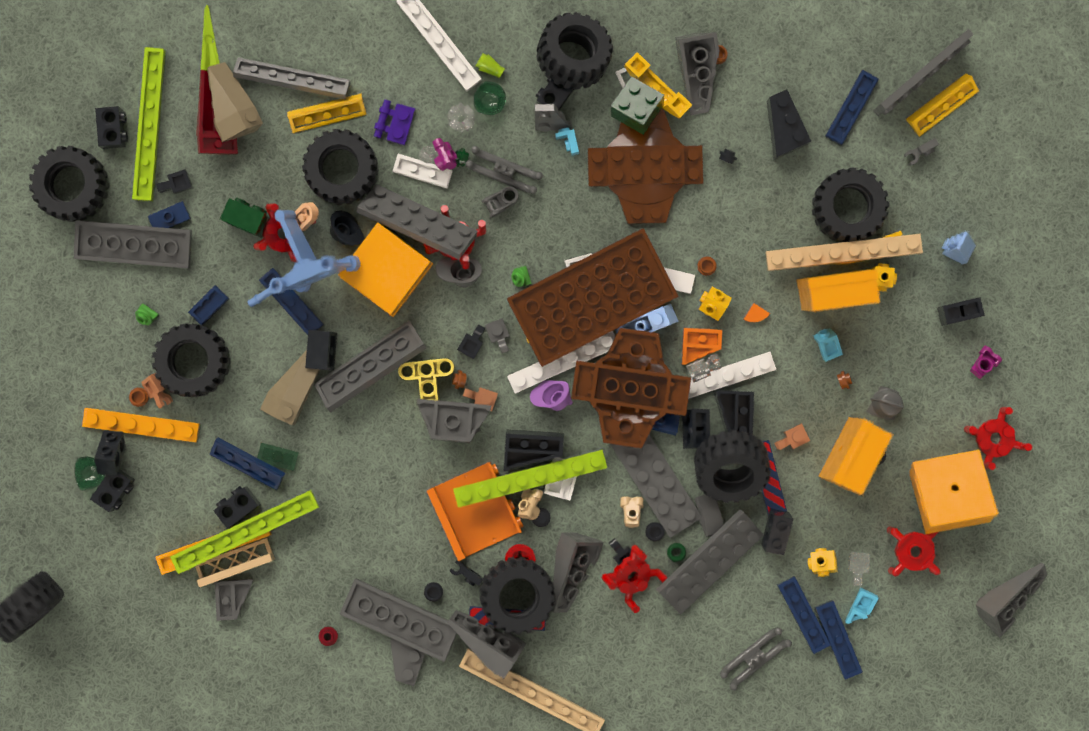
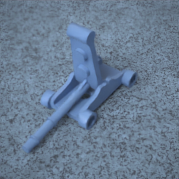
(308, 268)

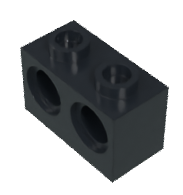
(559, 94)
(106, 129)
(960, 311)
(695, 427)
(110, 452)
(109, 486)
(239, 510)
(777, 531)

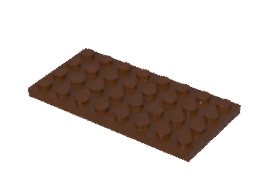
(592, 297)

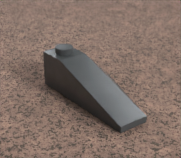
(1003, 601)
(495, 649)

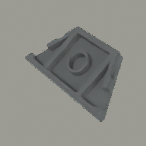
(452, 419)

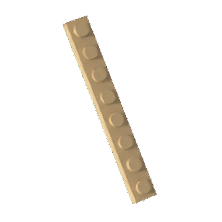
(844, 252)
(535, 695)

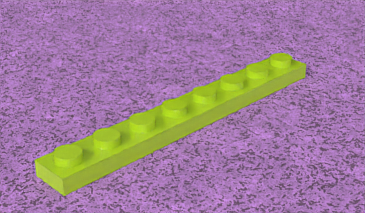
(148, 124)
(529, 478)
(244, 531)

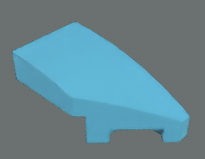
(861, 606)

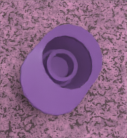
(551, 395)

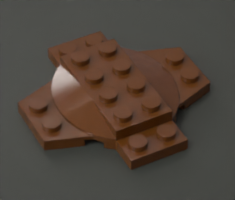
(645, 170)
(631, 388)

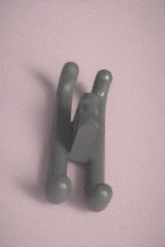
(503, 170)
(754, 657)

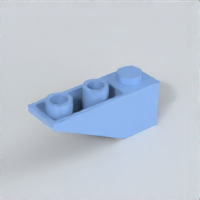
(959, 247)
(653, 320)

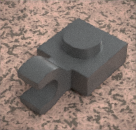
(925, 149)
(497, 332)

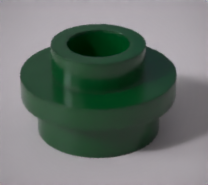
(462, 157)
(680, 557)

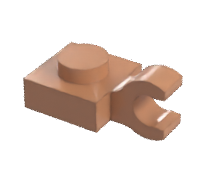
(155, 391)
(483, 396)
(794, 437)

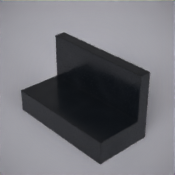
(321, 350)

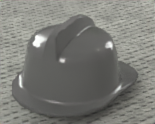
(452, 271)
(886, 403)

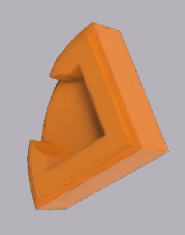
(756, 314)

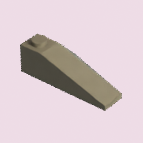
(232, 107)
(290, 393)

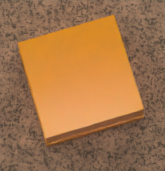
(387, 269)
(838, 290)
(855, 455)
(952, 491)

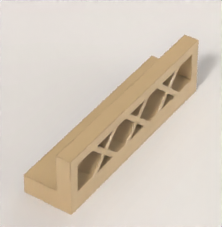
(224, 573)

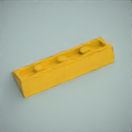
(942, 102)
(326, 111)

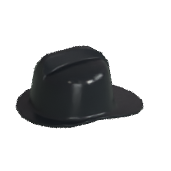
(345, 229)

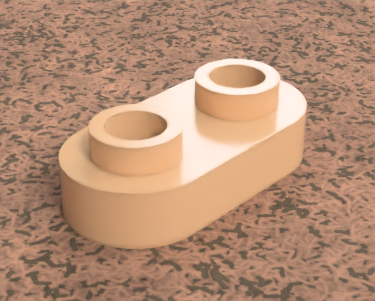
(306, 215)

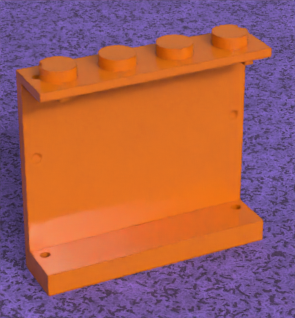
(476, 524)

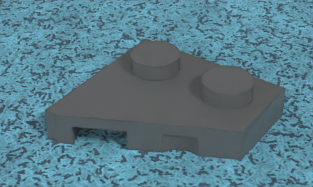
(550, 118)
(230, 597)
(406, 662)

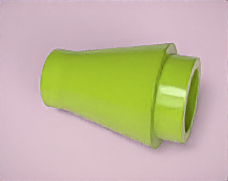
(489, 65)

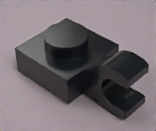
(177, 182)
(471, 344)
(621, 553)
(471, 576)

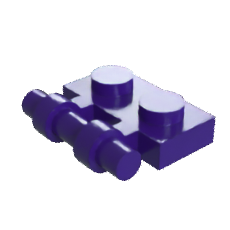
(399, 125)

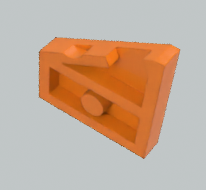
(699, 343)

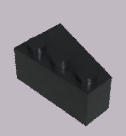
(785, 125)
(736, 410)
(528, 447)

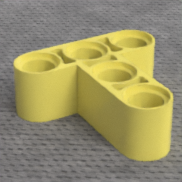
(424, 379)

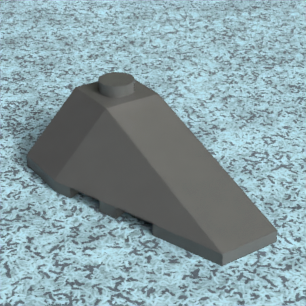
(698, 63)
(571, 561)

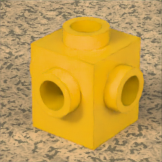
(891, 277)
(714, 303)
(827, 567)

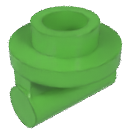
(521, 277)
(145, 315)

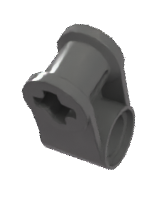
(499, 201)

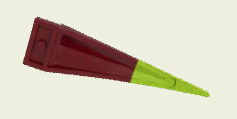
(207, 135)

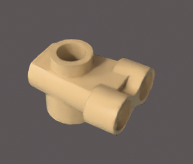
(528, 505)
(631, 506)

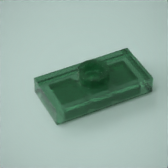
(278, 456)

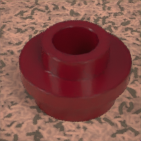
(334, 636)

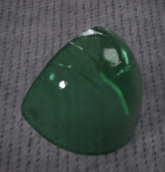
(486, 91)
(84, 471)

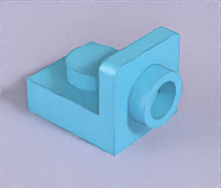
(571, 143)
(828, 344)

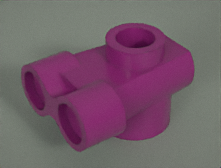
(446, 155)
(987, 360)

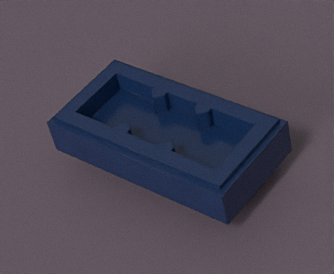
(170, 216)
(208, 305)
(667, 424)

